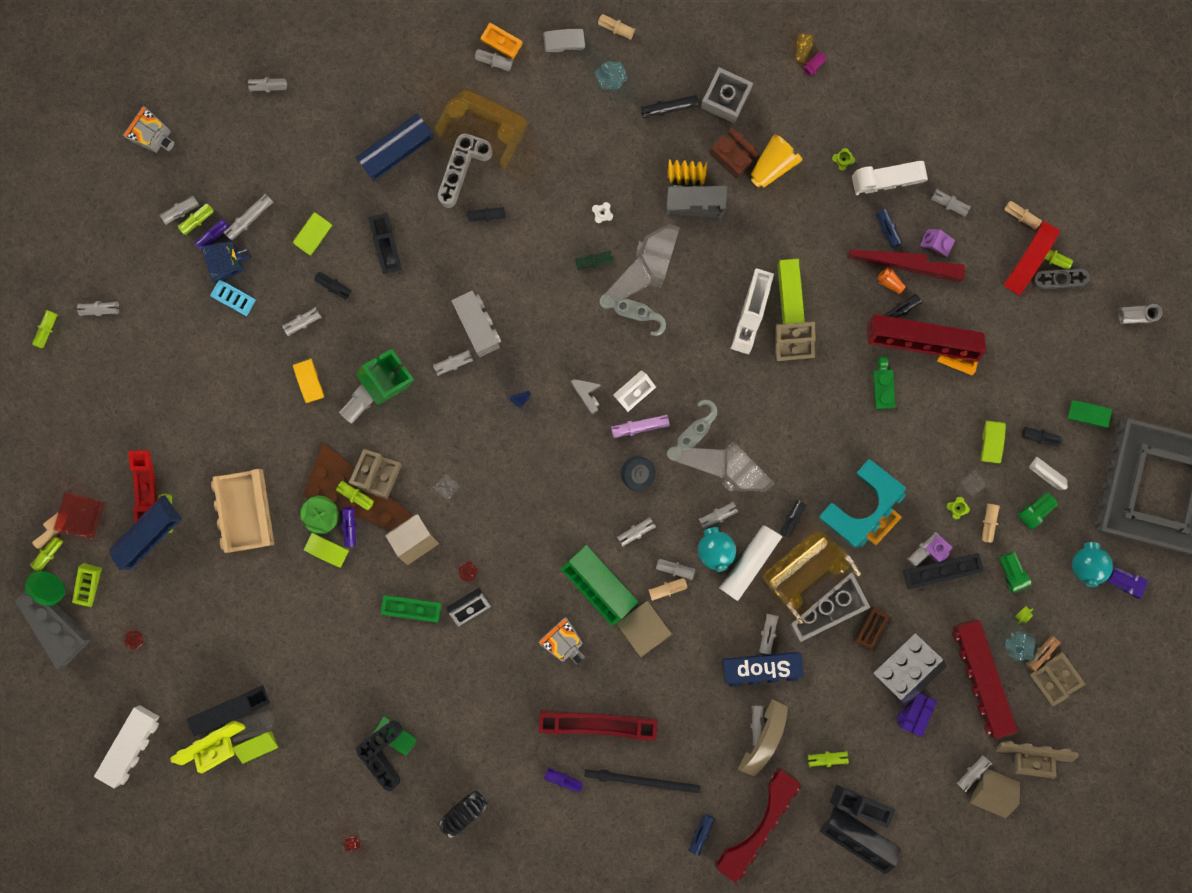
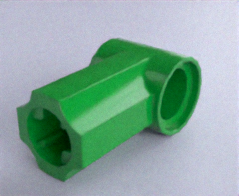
(1035, 512)
(1015, 575)

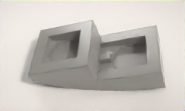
(564, 40)

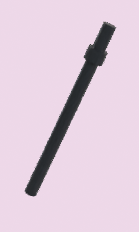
(604, 775)

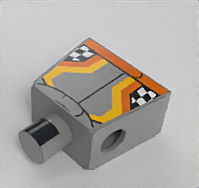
(149, 132)
(563, 642)

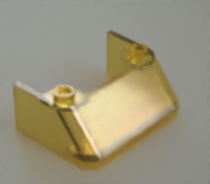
(511, 123)
(803, 567)

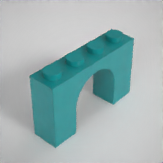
(856, 530)

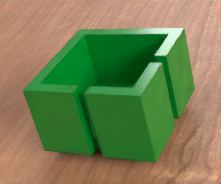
(379, 377)

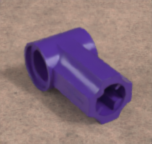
(1128, 582)

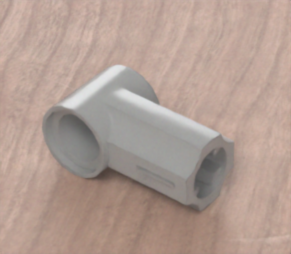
(1139, 314)
(354, 408)

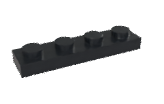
(943, 571)

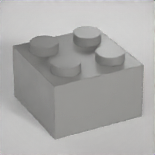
(726, 95)

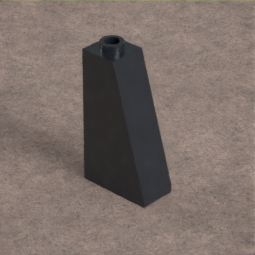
(228, 711)

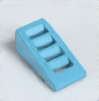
(219, 288)

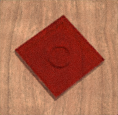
(78, 515)

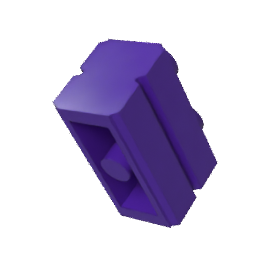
(916, 714)

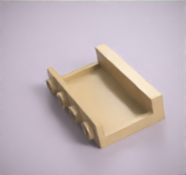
(242, 511)

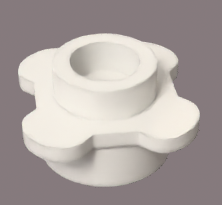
(602, 217)

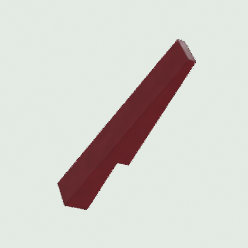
(911, 262)

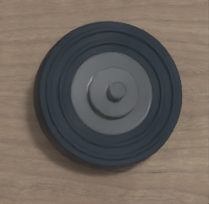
(638, 473)

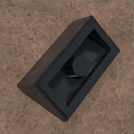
(468, 607)

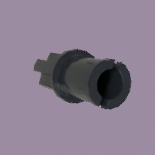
(486, 214)
(332, 285)
(1041, 436)
(793, 518)

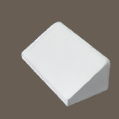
(634, 390)
(1048, 474)

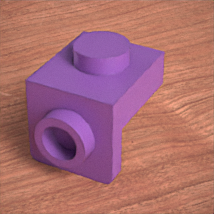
(938, 242)
(938, 549)

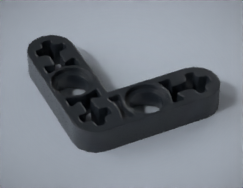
(375, 755)

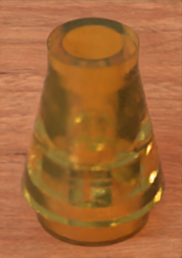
(803, 46)

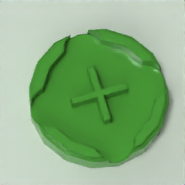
(319, 514)

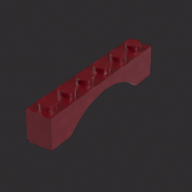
(593, 723)
(736, 858)

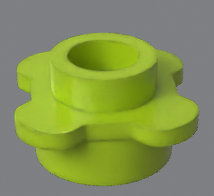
(844, 153)
(952, 506)
(1024, 615)

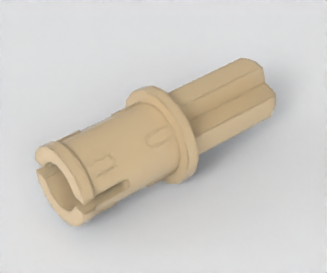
(616, 26)
(1023, 215)
(990, 523)
(667, 589)

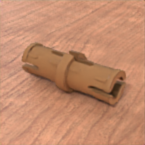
(1052, 643)

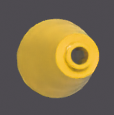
(774, 162)

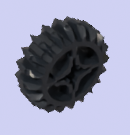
(462, 814)

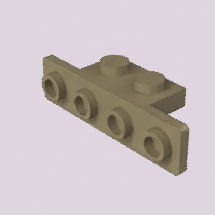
(1036, 760)

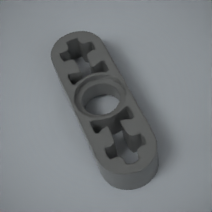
(1074, 283)

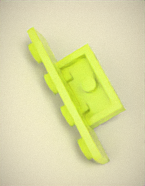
(211, 749)

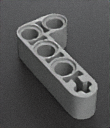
(460, 171)

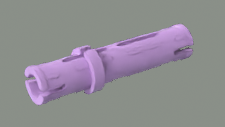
(631, 428)

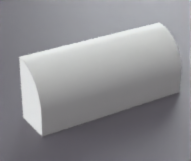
(750, 562)

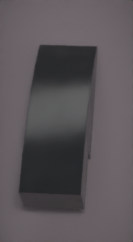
(385, 242)
(862, 806)

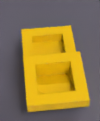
(308, 380)

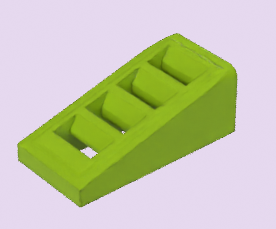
(90, 569)

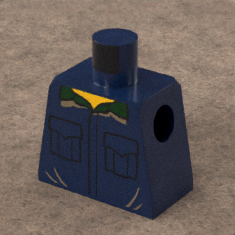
(224, 260)

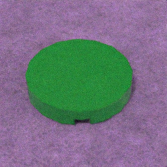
(44, 588)

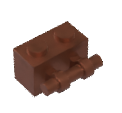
(732, 157)

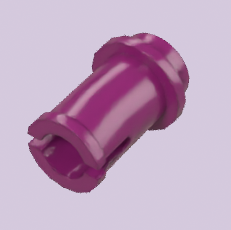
(811, 66)

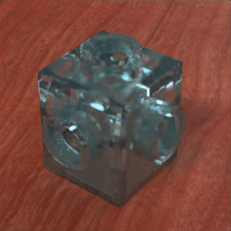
(611, 75)
(1020, 646)

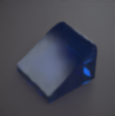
(520, 399)

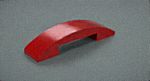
(1032, 258)
(144, 481)

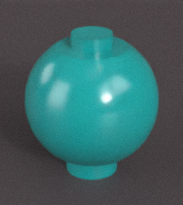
(716, 549)
(1092, 565)

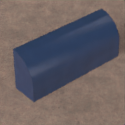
(395, 147)
(144, 534)

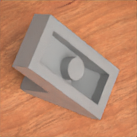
(584, 389)

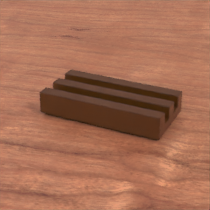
(858, 638)

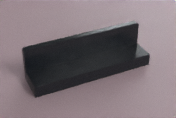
(861, 840)

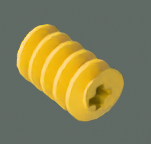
(686, 172)

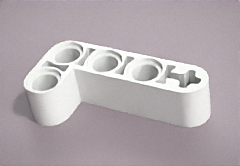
(871, 180)

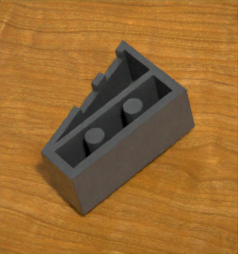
(696, 201)

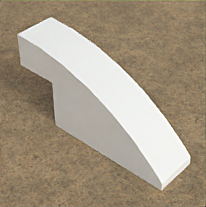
(752, 311)

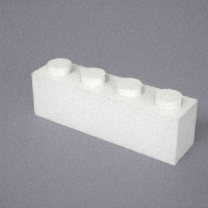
(127, 746)

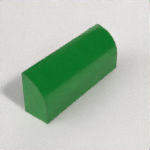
(599, 585)

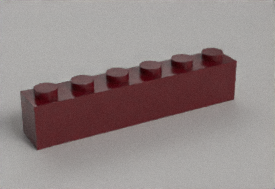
(926, 338)
(984, 678)

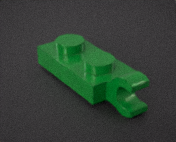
(883, 385)

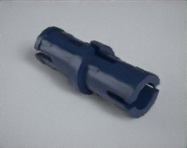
(892, 236)
(701, 834)

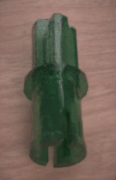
(594, 260)

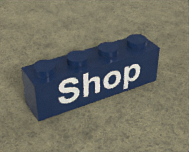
(762, 667)

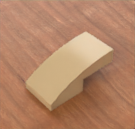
(44, 539)

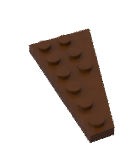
(327, 475)

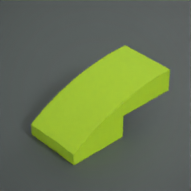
(993, 441)
(326, 550)

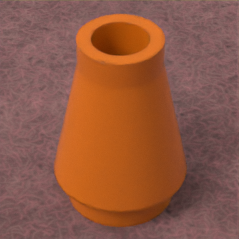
(890, 280)

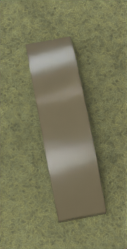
(768, 739)

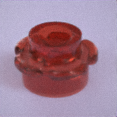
(468, 566)
(138, 640)
(351, 844)

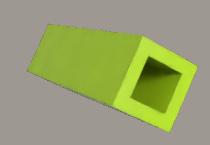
(790, 291)

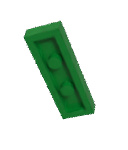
(411, 608)

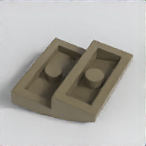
(795, 341)
(375, 474)
(644, 629)
(1057, 678)

